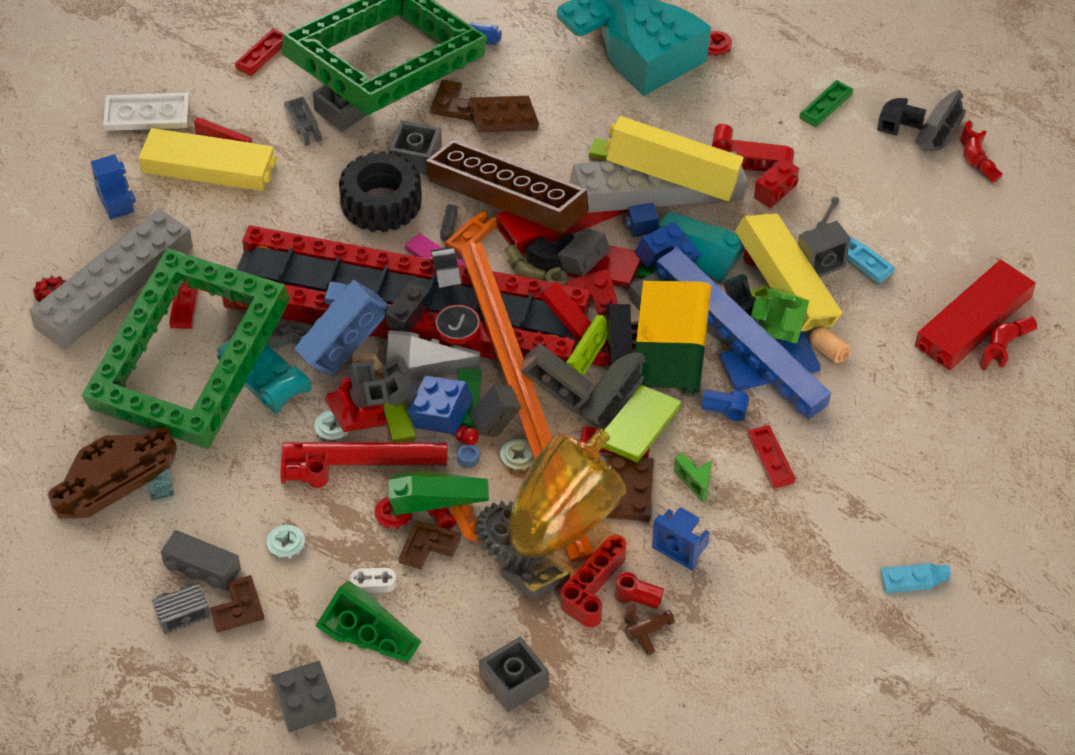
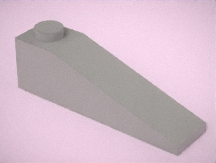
(429, 357)

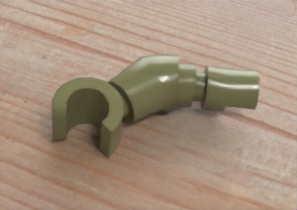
(525, 269)

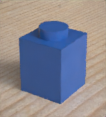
(642, 219)

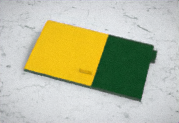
(673, 334)

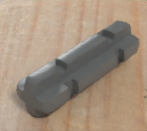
(448, 222)

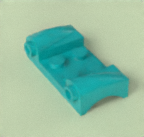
(273, 379)

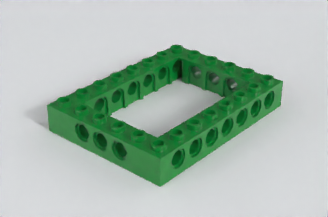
(310, 42)
(200, 425)

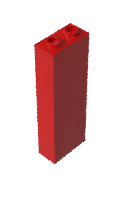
(523, 232)
(974, 314)

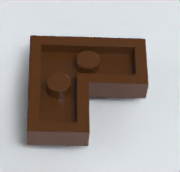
(448, 102)
(427, 538)
(242, 610)

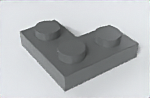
(285, 333)
(537, 582)

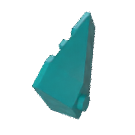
(718, 246)

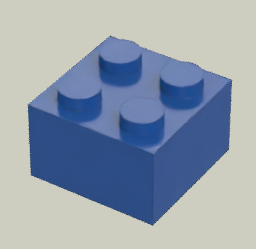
(440, 404)

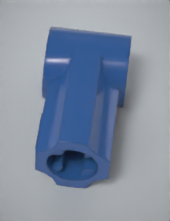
(732, 405)

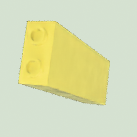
(673, 158)
(207, 159)
(787, 267)

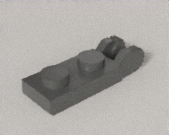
(302, 119)

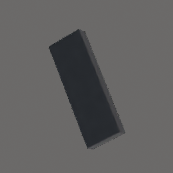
(619, 331)

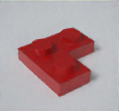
(600, 288)

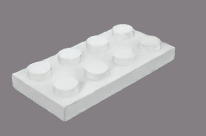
(146, 111)

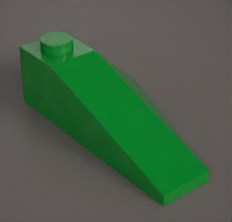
(429, 490)
(362, 621)

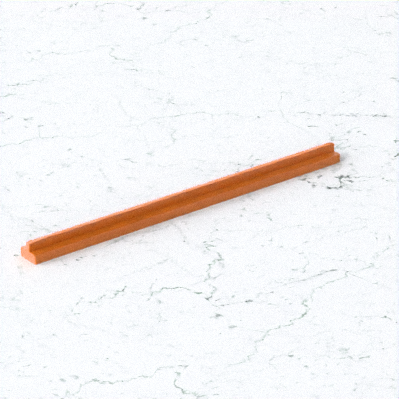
(511, 363)

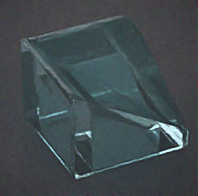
(161, 486)

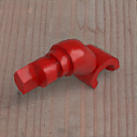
(976, 155)
(1002, 336)

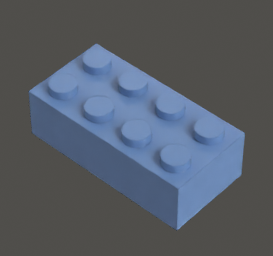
(342, 328)

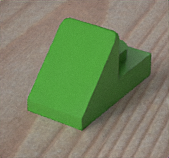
(695, 478)

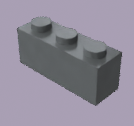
(556, 377)
(200, 560)

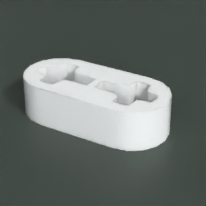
(374, 579)

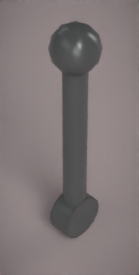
(834, 201)

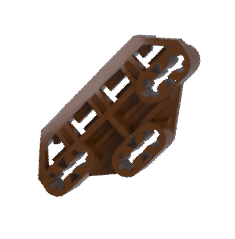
(110, 471)

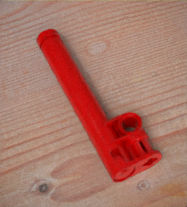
(311, 460)

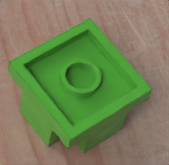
(781, 314)

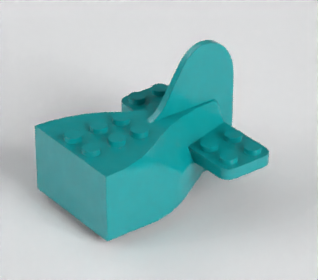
(643, 38)

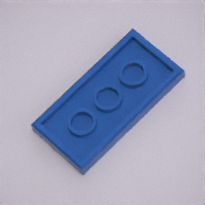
(745, 377)

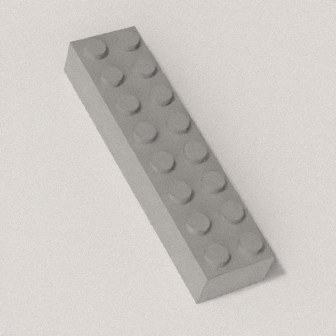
(620, 187)
(108, 279)

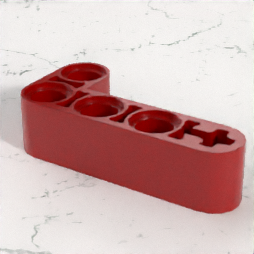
(756, 155)
(610, 555)

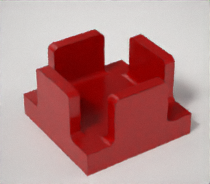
(348, 414)

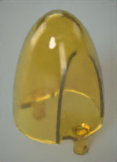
(563, 496)

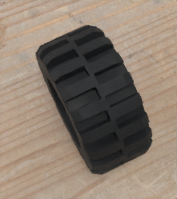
(384, 211)

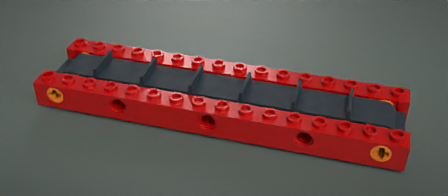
(311, 263)

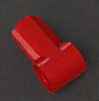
(638, 591)

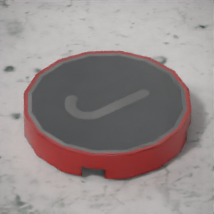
(457, 324)

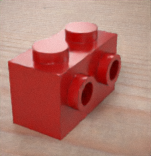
(776, 183)

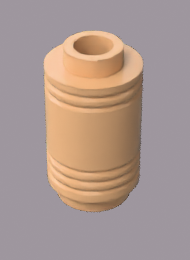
(829, 345)

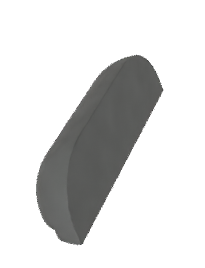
(942, 123)
(614, 389)

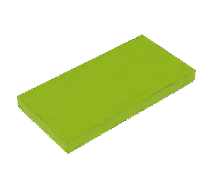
(640, 422)

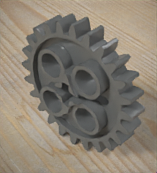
(493, 532)

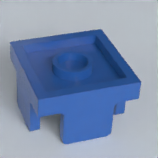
(675, 538)

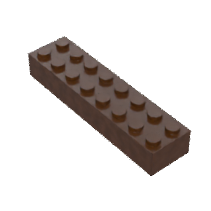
(508, 185)

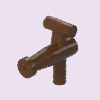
(640, 629)

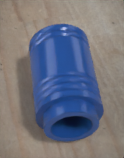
(491, 31)

